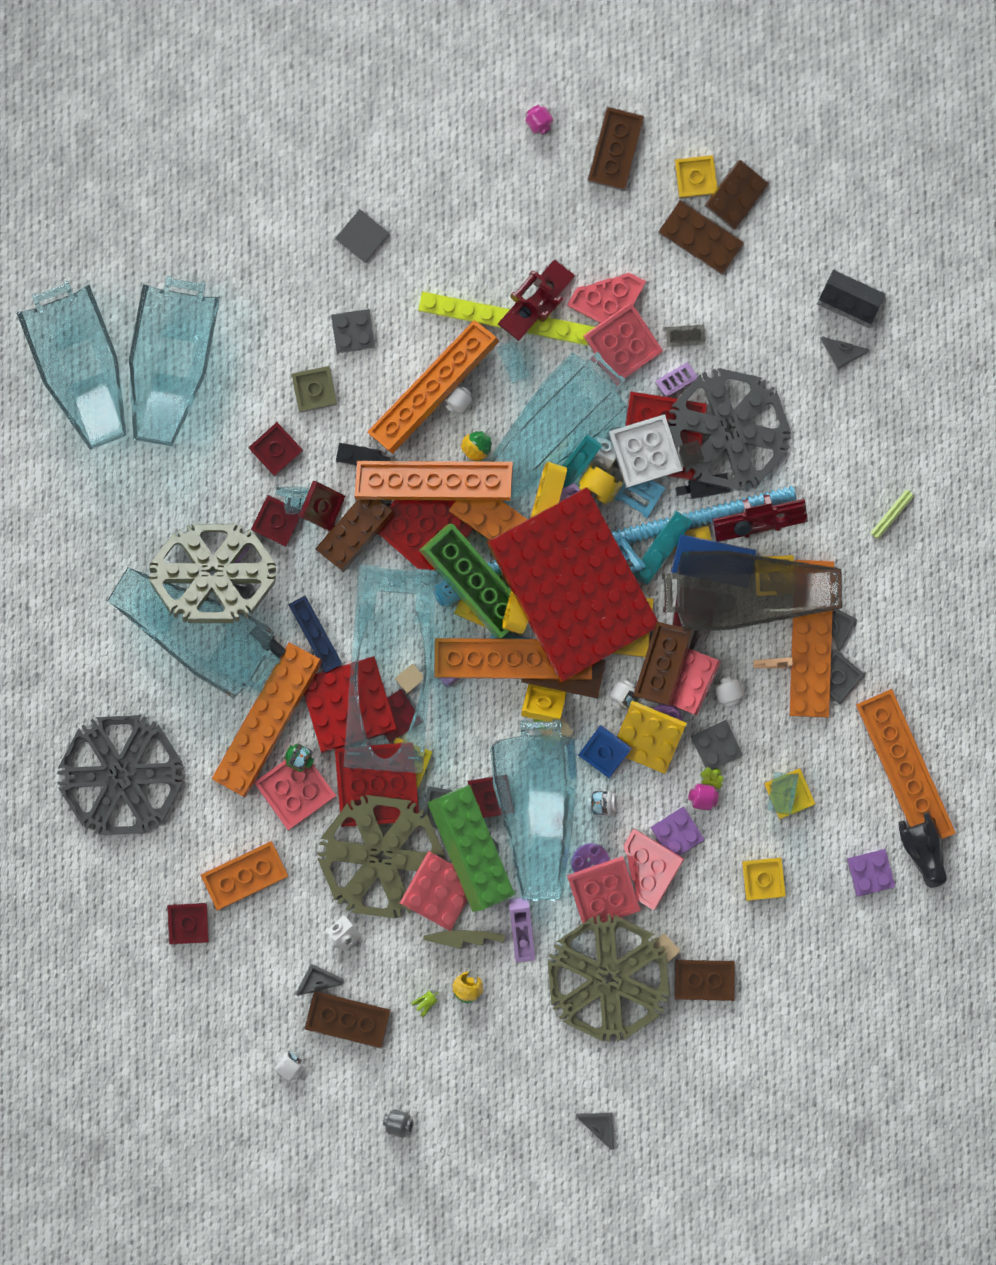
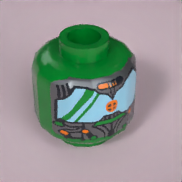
(299, 757)

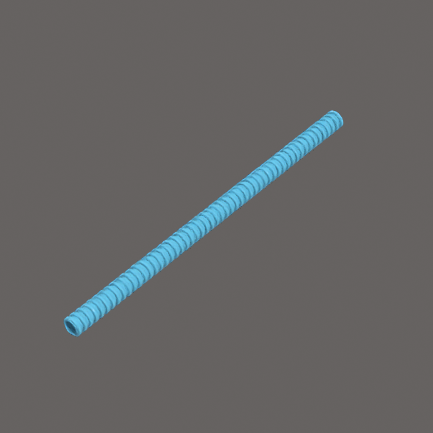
(700, 517)

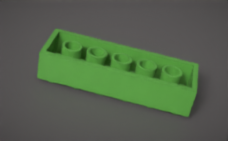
(469, 577)
(471, 848)

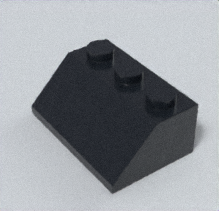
(851, 299)

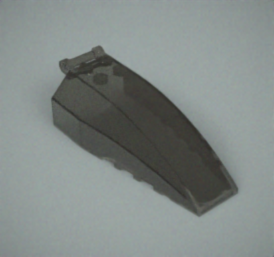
(747, 590)

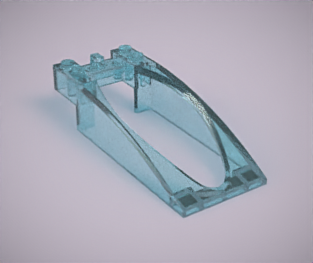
(423, 584)

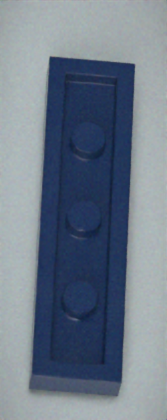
(315, 634)

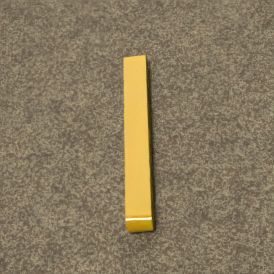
(547, 496)

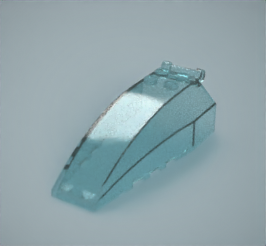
(557, 418)
(214, 652)
(537, 800)

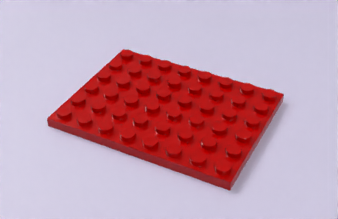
(573, 584)

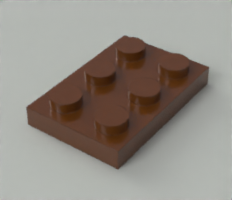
(736, 194)
(704, 980)

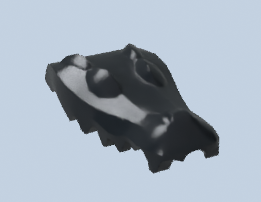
(925, 846)

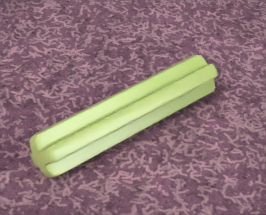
(892, 514)

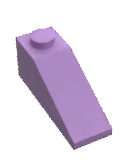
(521, 930)

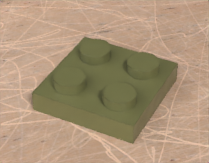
(314, 389)

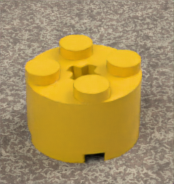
(600, 483)

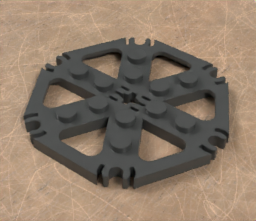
(720, 440)
(111, 790)

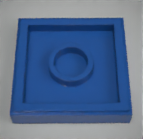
(604, 751)

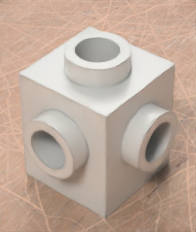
(605, 456)
(343, 933)

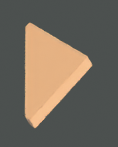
(780, 663)

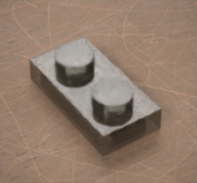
(685, 335)

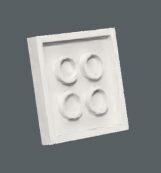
(645, 451)

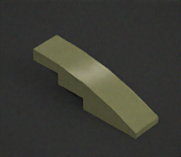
(456, 938)

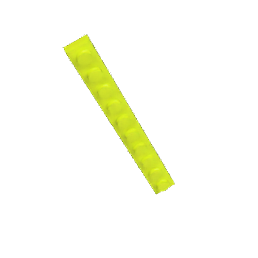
(491, 316)

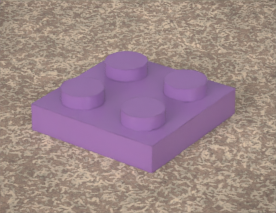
(677, 832)
(871, 872)

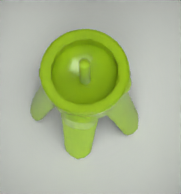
(425, 1002)

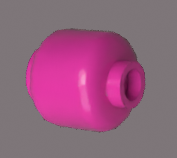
(539, 119)
(703, 797)

